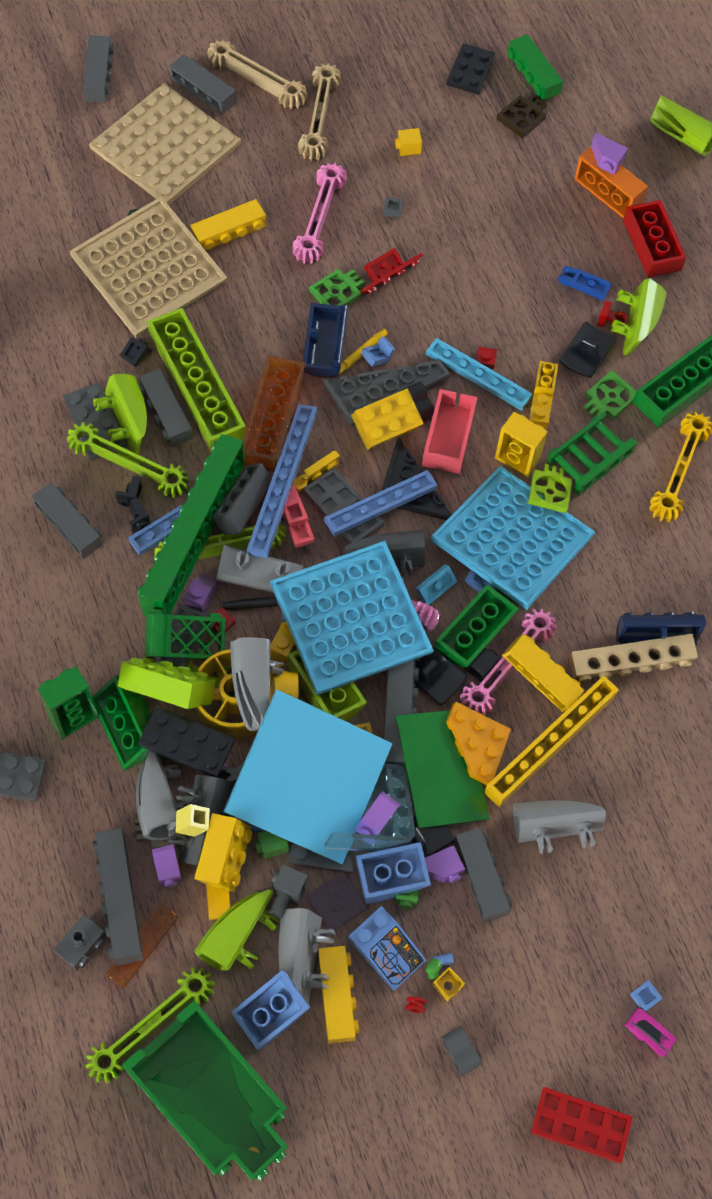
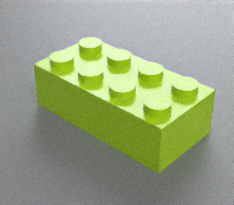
(166, 682)

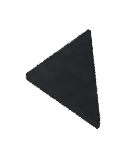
(404, 467)

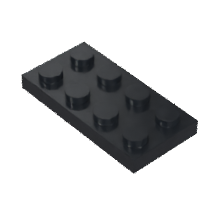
(186, 742)

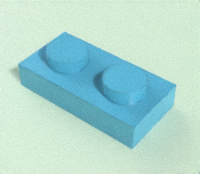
(436, 584)

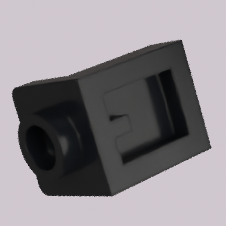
(135, 350)
(132, 491)
(140, 516)

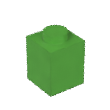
(270, 845)

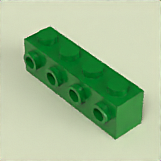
(535, 67)

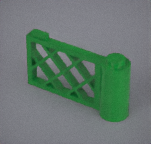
(159, 632)

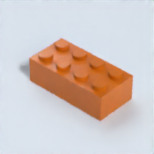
(615, 190)

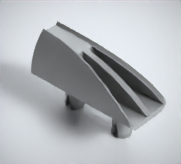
(251, 571)
(252, 678)
(154, 798)
(555, 819)
(298, 948)

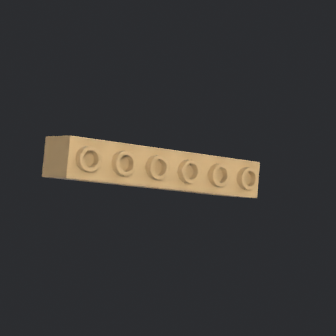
(682, 644)

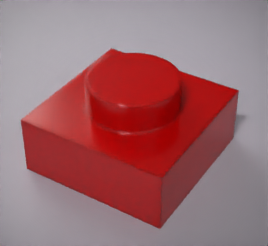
(605, 314)
(487, 357)
(230, 621)

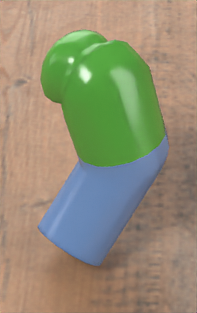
(436, 963)

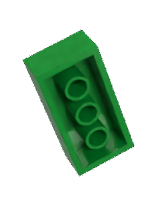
(68, 702)

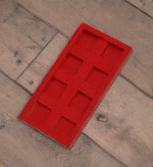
(581, 1125)

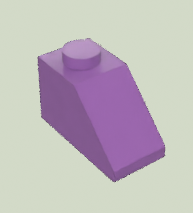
(608, 153)
(201, 592)
(377, 815)
(167, 866)
(445, 866)

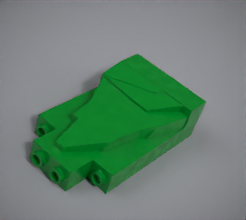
(210, 1095)

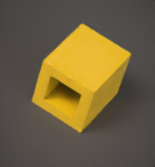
(409, 142)

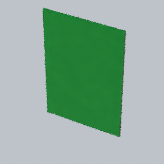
(438, 773)

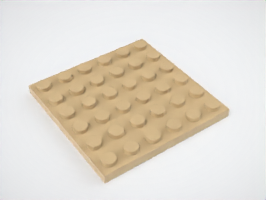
(165, 144)
(148, 265)

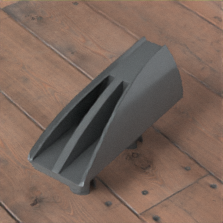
(405, 547)
(207, 793)

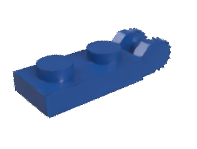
(585, 282)

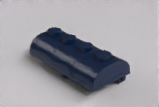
(325, 339)
(650, 626)

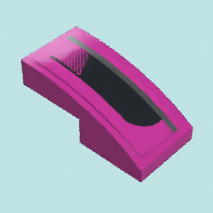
(650, 1031)

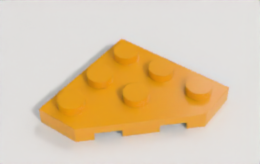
(478, 741)

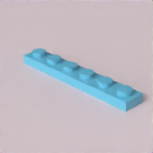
(479, 374)

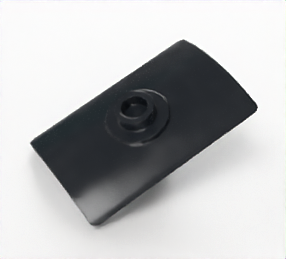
(587, 350)
(439, 676)
(431, 838)

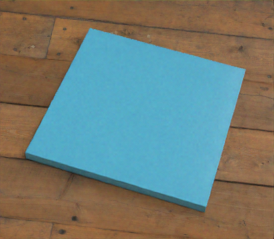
(511, 541)
(351, 617)
(307, 775)

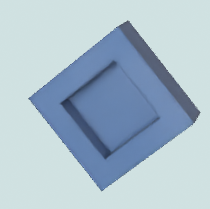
(646, 996)

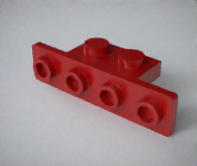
(385, 266)

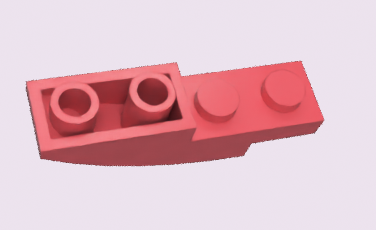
(297, 520)

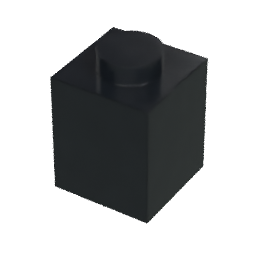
(483, 664)

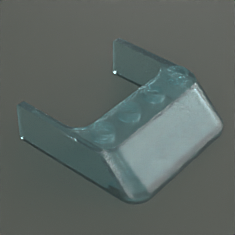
(398, 829)

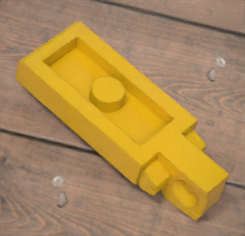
(316, 470)

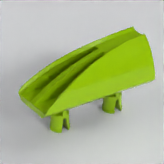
(683, 125)
(645, 310)
(129, 408)
(229, 933)

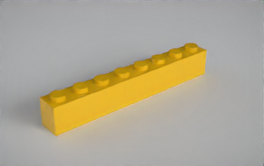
(551, 741)

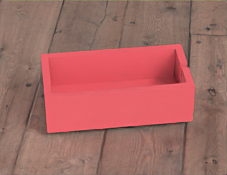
(449, 432)

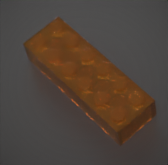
(273, 411)

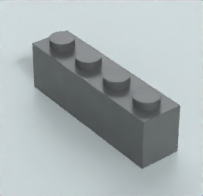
(97, 69)
(203, 84)
(165, 408)
(242, 499)
(67, 520)
(482, 875)

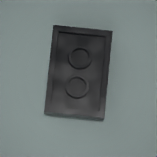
(470, 68)

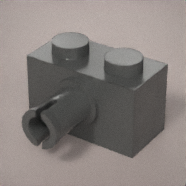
(289, 888)
(80, 943)

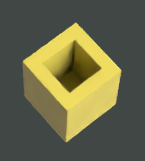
(192, 820)

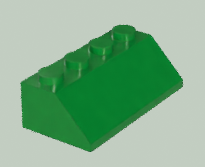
(475, 627)
(124, 720)

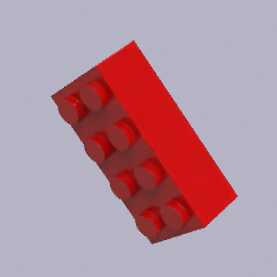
(654, 238)

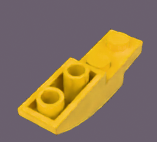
(543, 393)

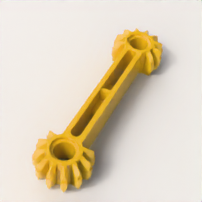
(675, 505)

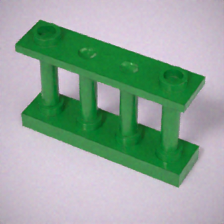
(596, 470)

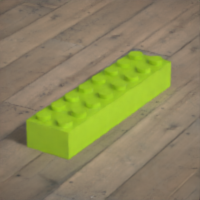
(195, 377)

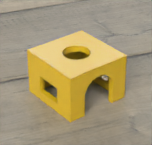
(448, 976)

